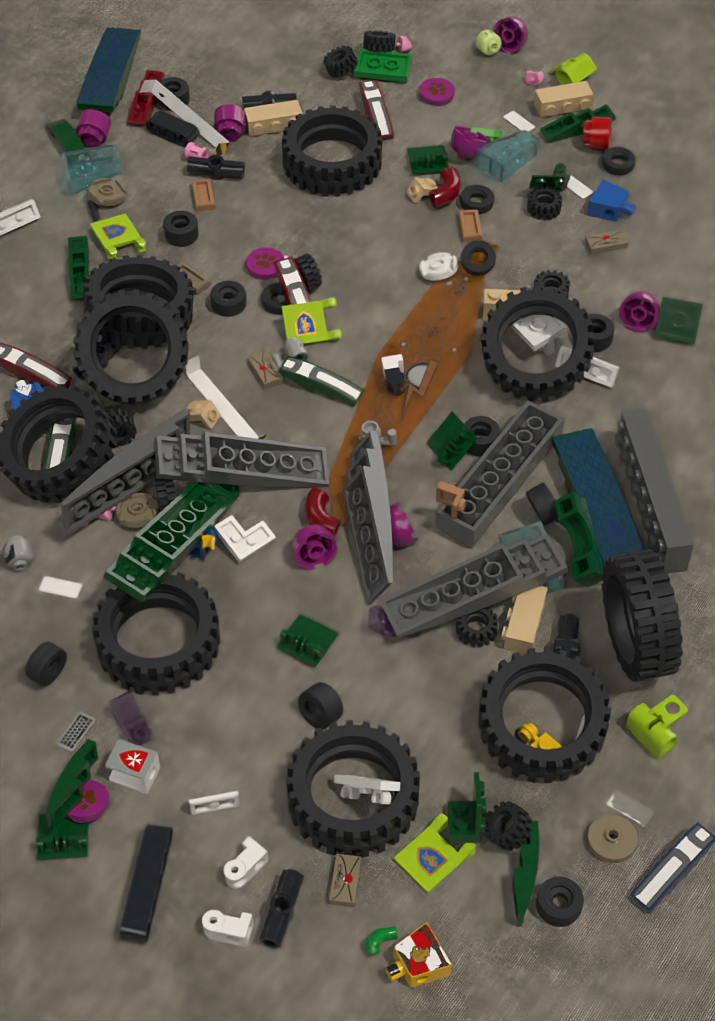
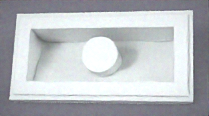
(214, 802)

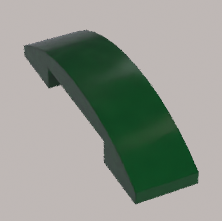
(65, 135)

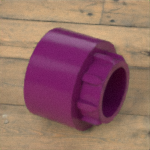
(229, 121)
(93, 127)

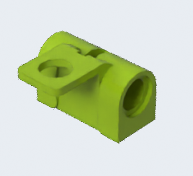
(574, 69)
(654, 724)

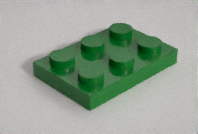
(383, 65)

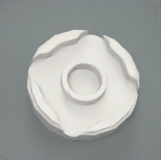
(438, 266)

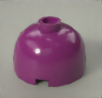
(512, 34)
(466, 142)
(639, 311)
(401, 527)
(314, 546)

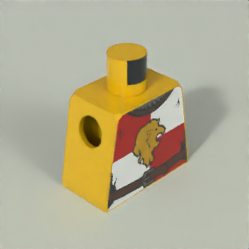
(419, 959)

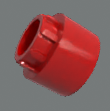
(598, 133)

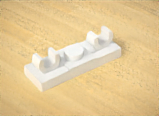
(18, 216)
(599, 371)
(378, 788)

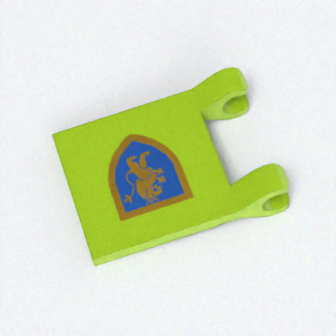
(116, 233)
(308, 323)
(432, 858)

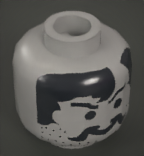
(18, 552)

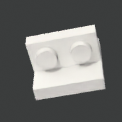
(540, 331)

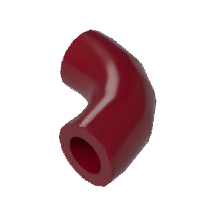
(448, 191)
(316, 511)

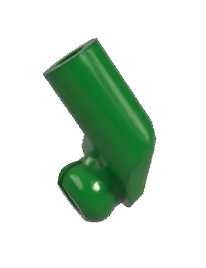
(377, 937)

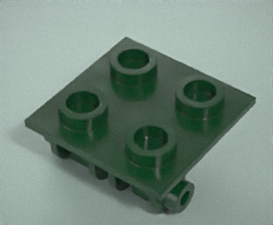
(427, 159)
(558, 180)
(451, 441)
(307, 640)
(66, 840)

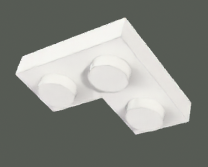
(243, 543)

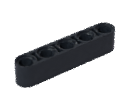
(146, 883)

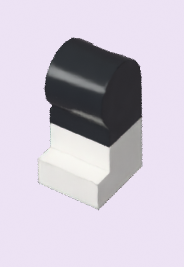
(393, 374)

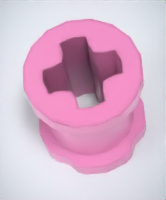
(201, 151)

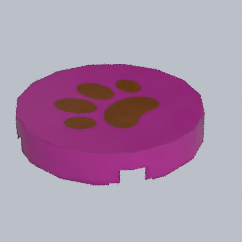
(437, 91)
(261, 261)
(95, 802)

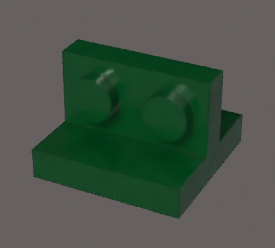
(678, 319)

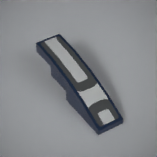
(673, 867)

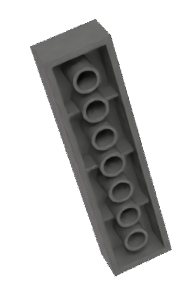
(501, 472)
(653, 490)

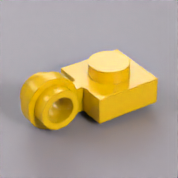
(529, 732)

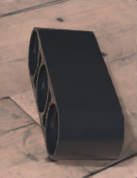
(172, 128)

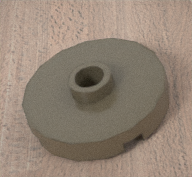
(107, 192)
(137, 510)
(612, 849)

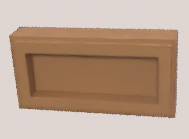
(203, 195)
(470, 225)

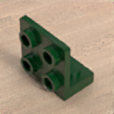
(465, 816)

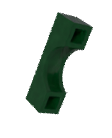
(575, 517)

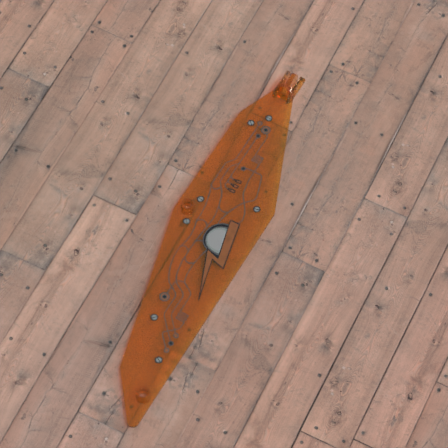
(433, 348)

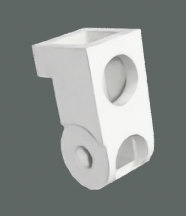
(246, 865)
(228, 928)

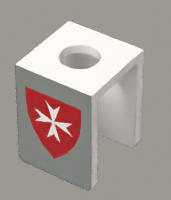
(133, 766)

